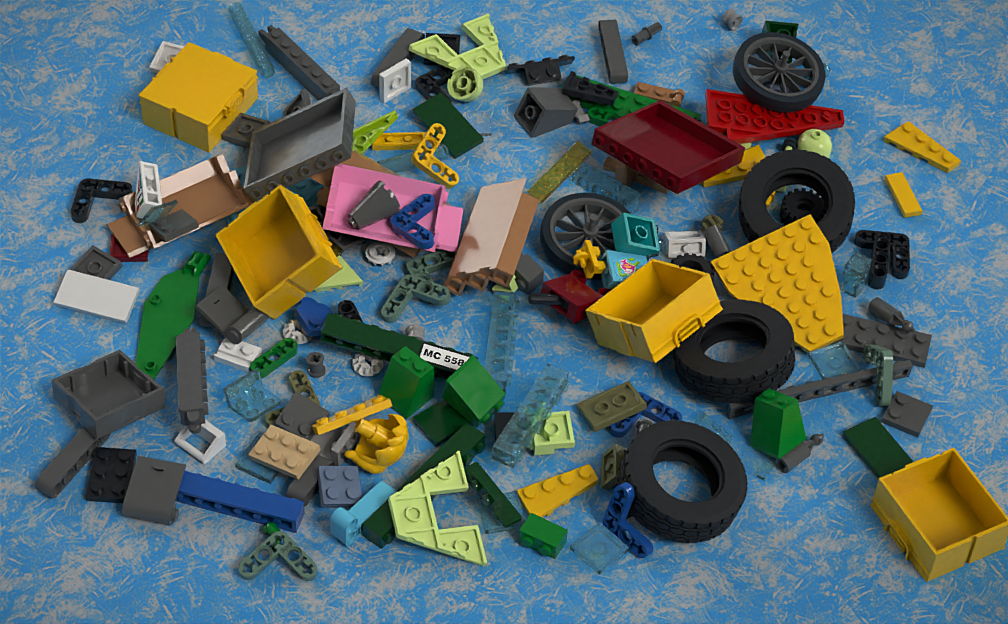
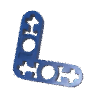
(423, 205)
(651, 403)
(638, 544)

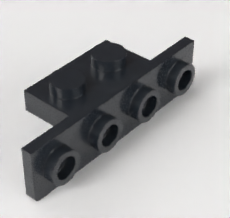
(541, 71)

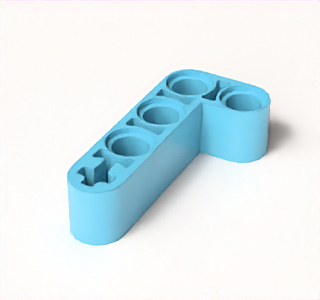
(348, 524)

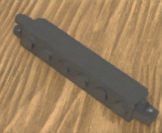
(298, 63)
(190, 378)

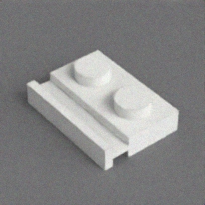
(237, 355)

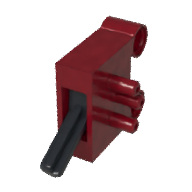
(568, 295)

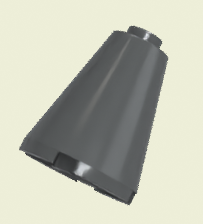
(374, 207)

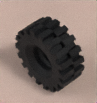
(802, 199)

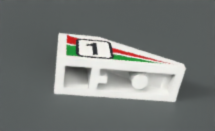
(147, 188)

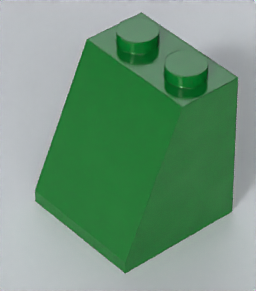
(408, 382)
(473, 392)
(776, 424)

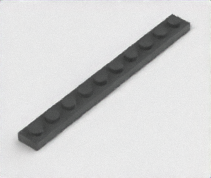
(826, 387)

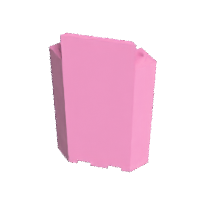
(352, 183)

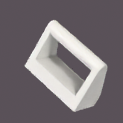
(685, 242)
(210, 434)

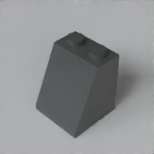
(544, 110)

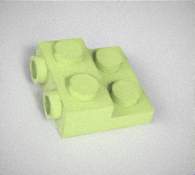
(555, 434)

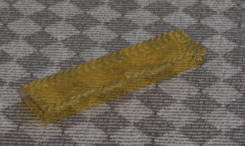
(559, 172)

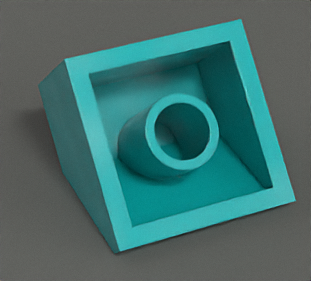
(635, 235)

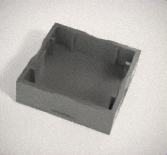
(108, 394)

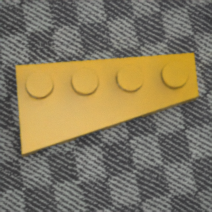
(922, 146)
(750, 158)
(352, 414)
(551, 493)

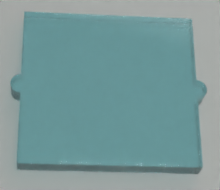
(157, 212)
(757, 463)

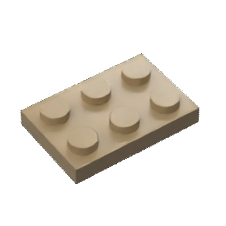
(284, 452)

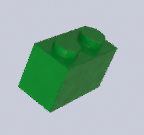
(543, 536)

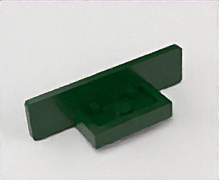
(491, 495)

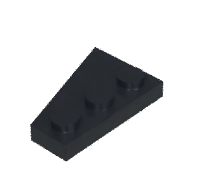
(588, 91)

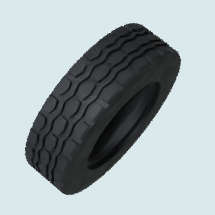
(797, 168)
(737, 380)
(700, 449)

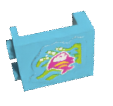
(619, 267)

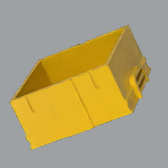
(198, 96)
(278, 251)
(654, 310)
(940, 514)

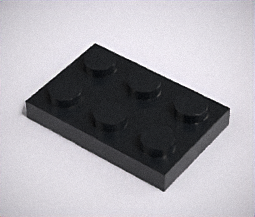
(110, 474)

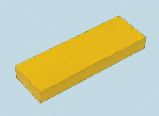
(398, 141)
(903, 194)

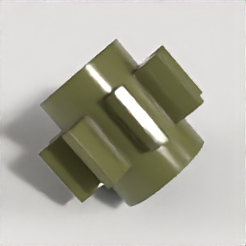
(711, 220)

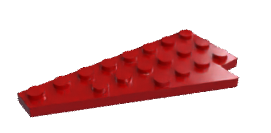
(749, 122)

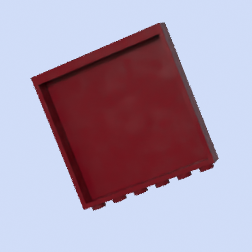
(668, 146)

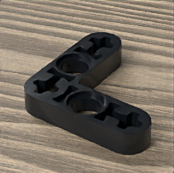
(432, 83)
(91, 192)
(895, 248)

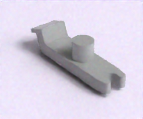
(580, 116)

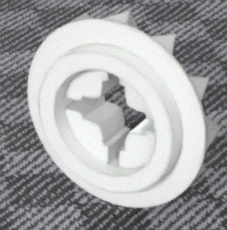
(380, 247)
(289, 332)
(364, 368)

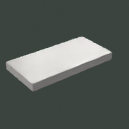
(96, 296)

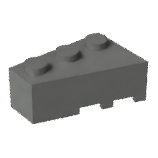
(528, 274)

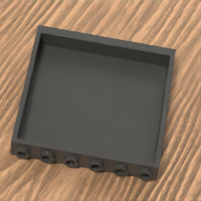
(300, 144)

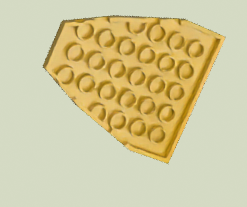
(794, 276)

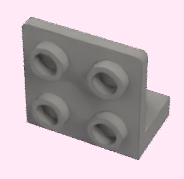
(336, 442)

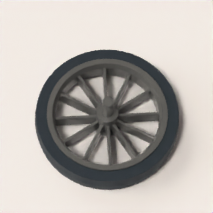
(779, 72)
(578, 233)

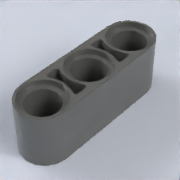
(307, 485)

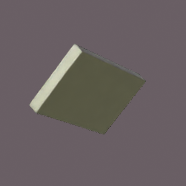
(611, 406)

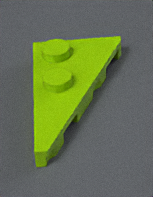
(367, 134)

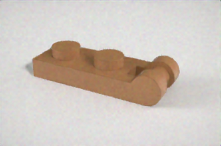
(669, 96)

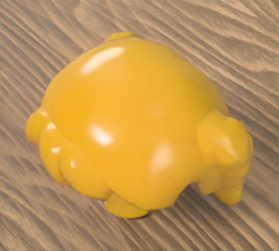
(380, 443)

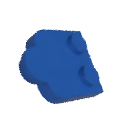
(311, 316)

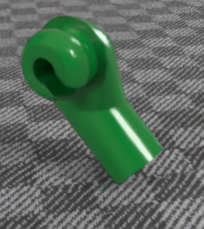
(271, 528)

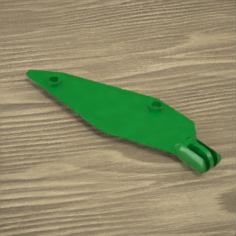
(168, 313)

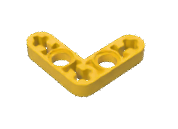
(428, 159)

